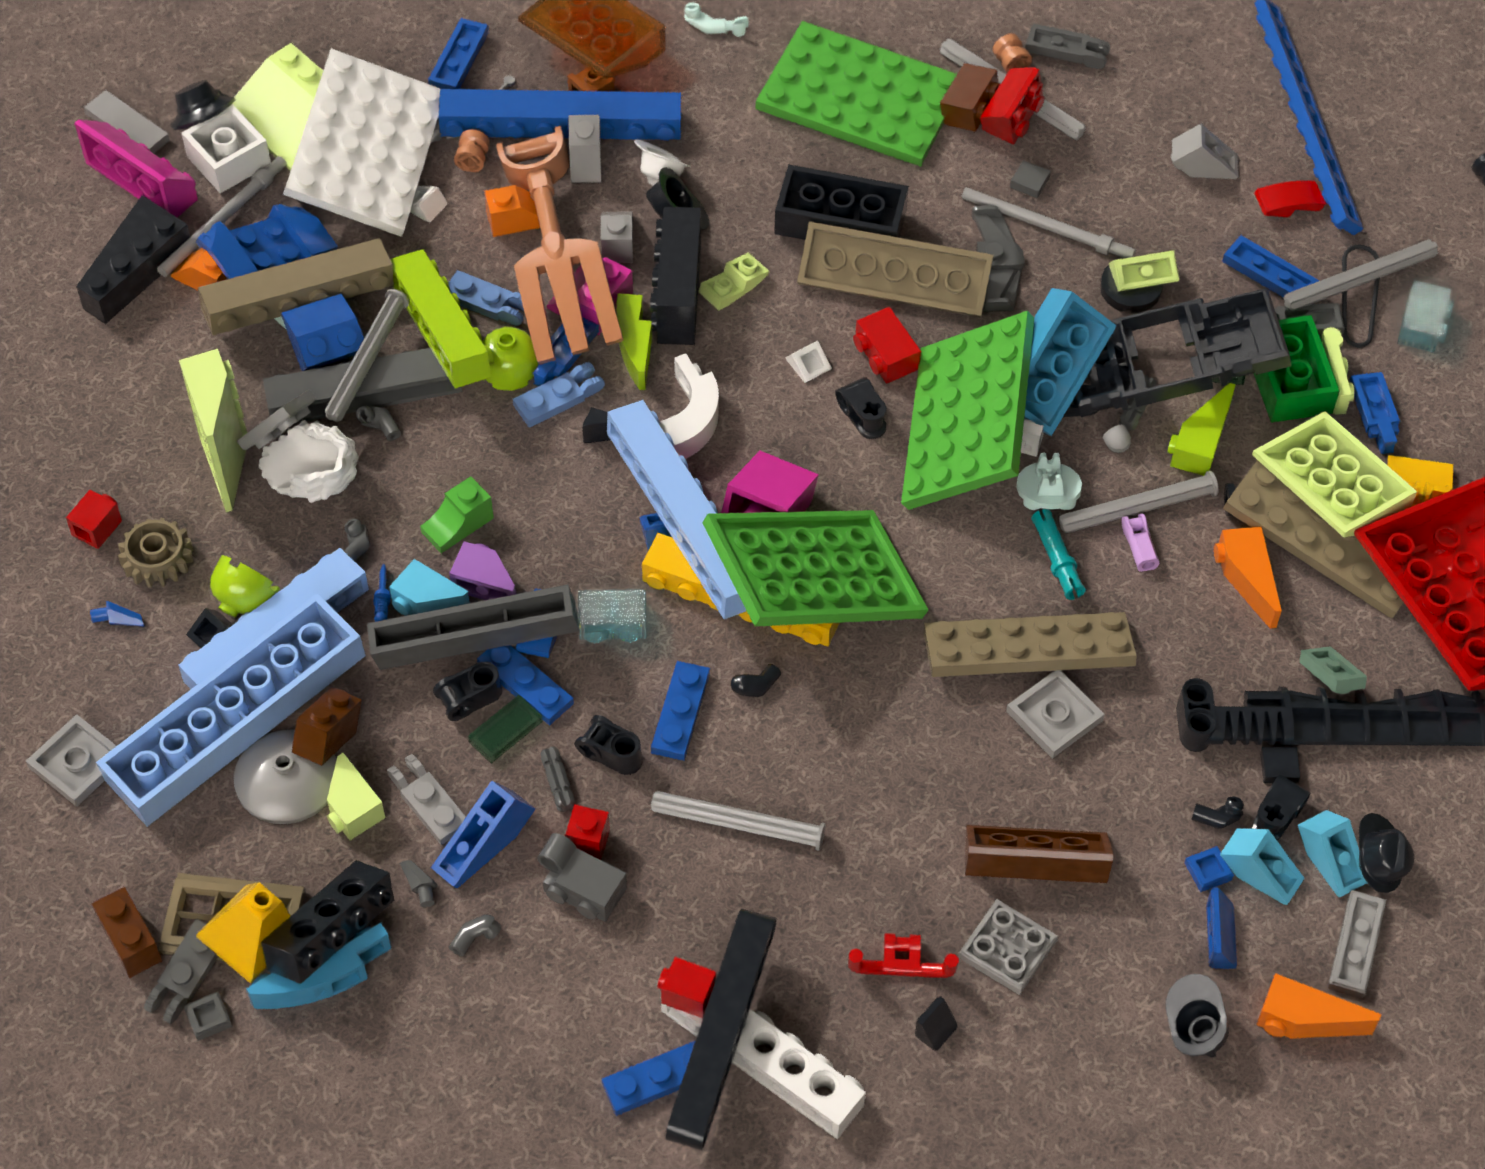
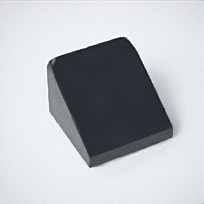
(595, 426)
(207, 626)
(935, 1024)

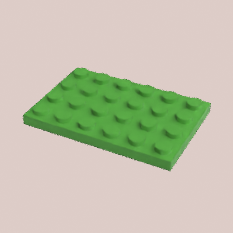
(858, 93)
(968, 411)
(814, 567)

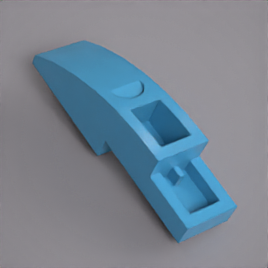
(336, 975)

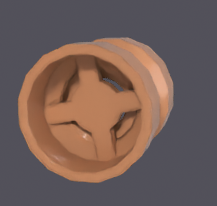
(1010, 52)
(469, 155)

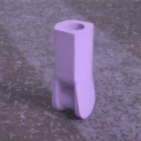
(1141, 543)

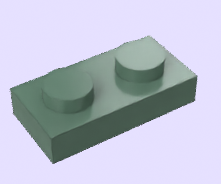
(1333, 669)

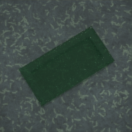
(505, 729)

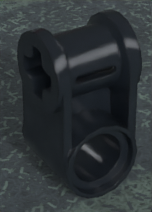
(863, 407)
(467, 691)
(606, 741)
(1280, 806)

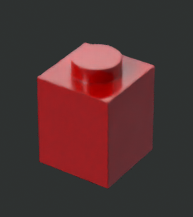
(94, 518)
(589, 830)
(686, 986)

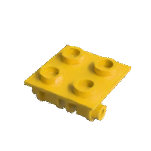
(1425, 476)

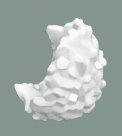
(310, 462)

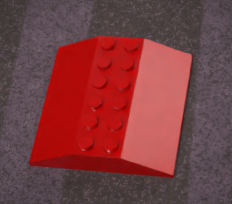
(1438, 570)

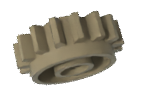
(155, 552)

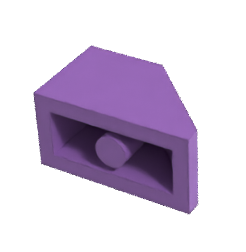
(481, 572)

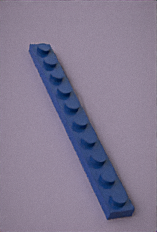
(1309, 119)

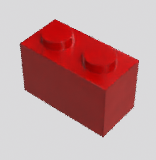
(887, 345)

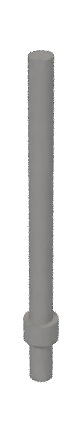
(260, 180)
(1103, 244)

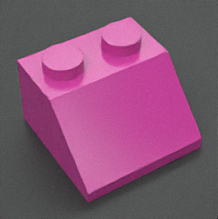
(619, 280)

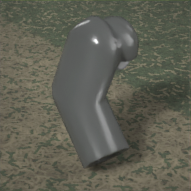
(379, 419)
(357, 539)
(471, 929)

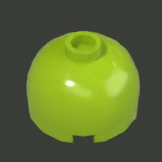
(512, 357)
(239, 587)

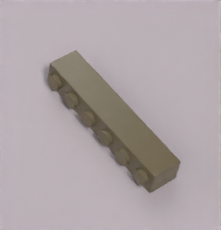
(277, 289)

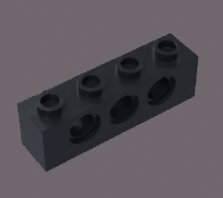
(327, 921)

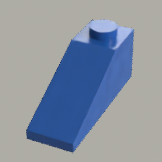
(483, 833)

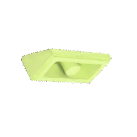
(1144, 271)

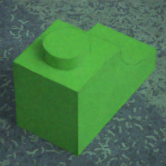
(460, 514)

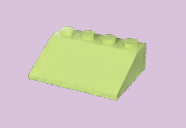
(280, 100)
(217, 418)
(1335, 474)

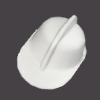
(655, 159)

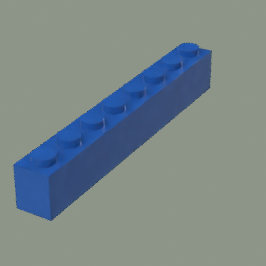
(540, 111)

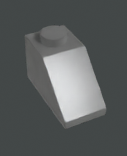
(585, 148)
(1204, 155)
(617, 236)

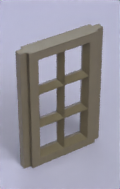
(219, 888)

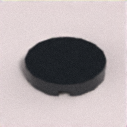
(1134, 299)

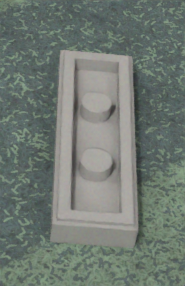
(121, 116)
(1357, 944)

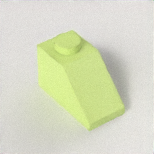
(352, 801)

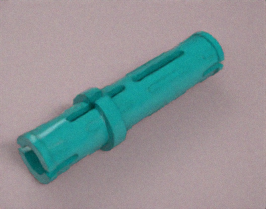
(1063, 564)

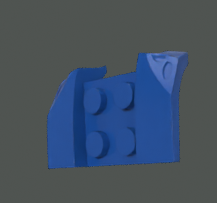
(280, 239)

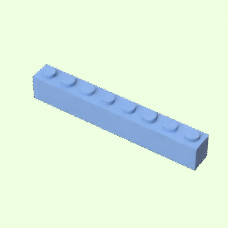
(674, 496)

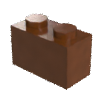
(969, 96)
(326, 725)
(127, 932)

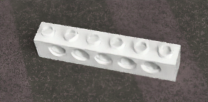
(829, 1112)

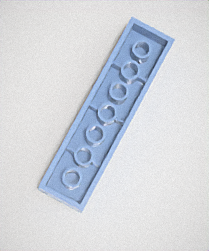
(231, 709)

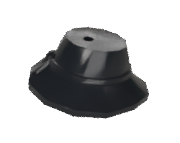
(199, 103)

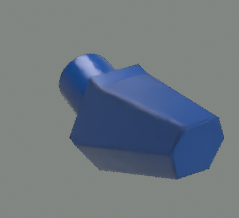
(116, 615)

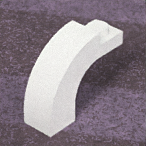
(698, 421)

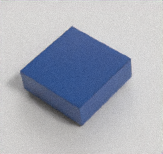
(1208, 869)

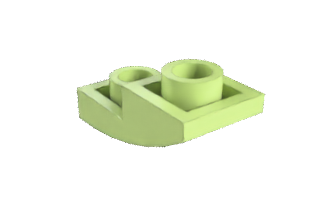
(736, 280)

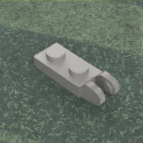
(428, 800)

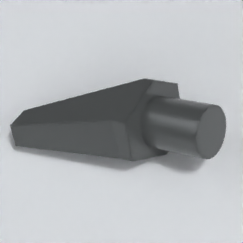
(419, 882)

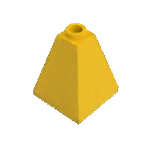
(241, 926)

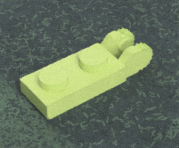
(1332, 342)

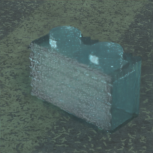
(1424, 316)
(612, 615)

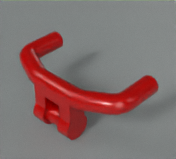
(902, 967)

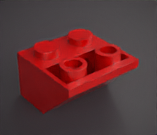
(1014, 104)

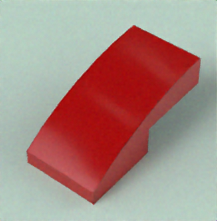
(1286, 197)

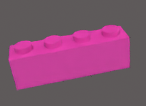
(135, 166)

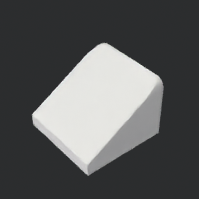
(428, 202)
(809, 362)

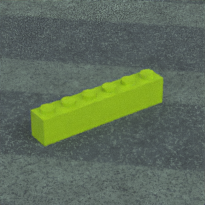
(441, 319)

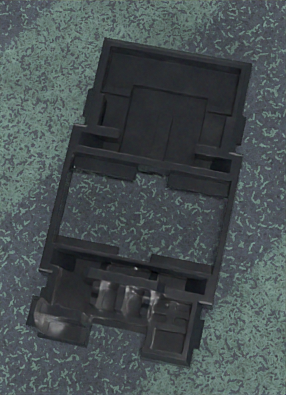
(1230, 341)

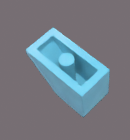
(424, 590)
(1333, 850)
(1262, 863)

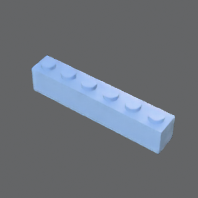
(333, 578)

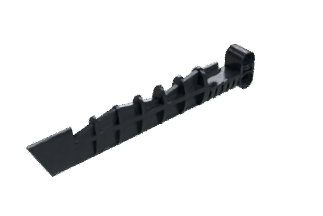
(1310, 719)

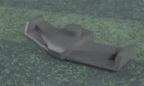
(1007, 258)

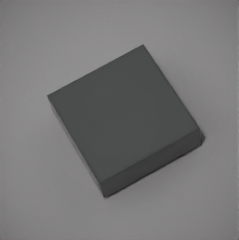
(1030, 179)
(207, 1016)

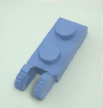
(487, 298)
(558, 394)

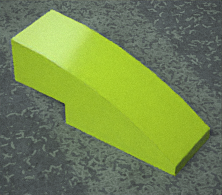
(636, 337)

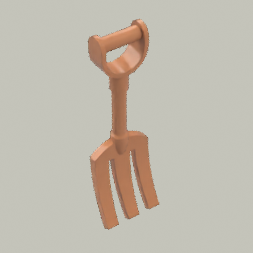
(556, 253)

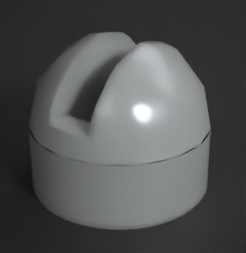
(1117, 439)

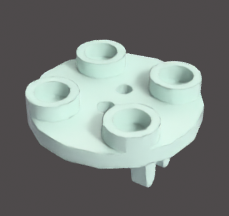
(1049, 484)

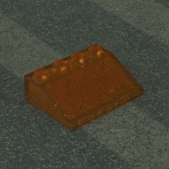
(600, 34)

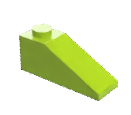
(1200, 434)

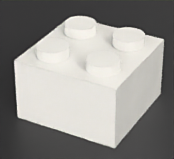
(226, 148)

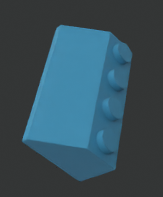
(1063, 351)

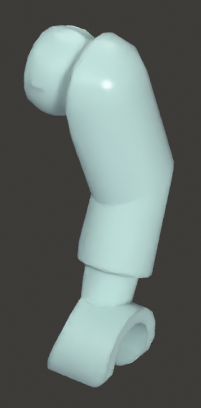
(713, 26)

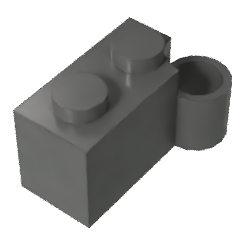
(580, 879)

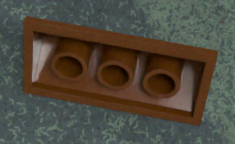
(1038, 854)

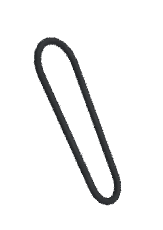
(1374, 300)

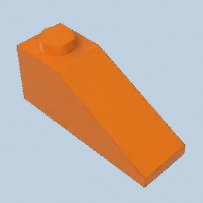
(1249, 570)
(1306, 1012)

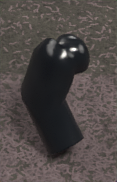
(755, 685)
(1222, 816)

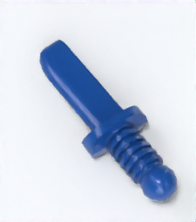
(381, 597)

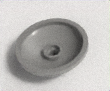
(281, 793)

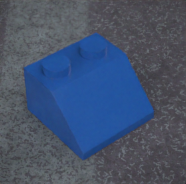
(323, 332)

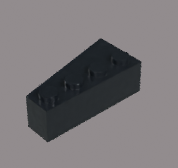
(131, 259)

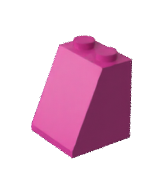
(770, 486)

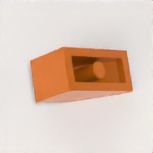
(510, 210)
(198, 270)

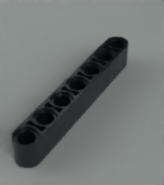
(721, 1030)

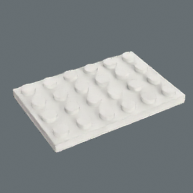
(364, 143)

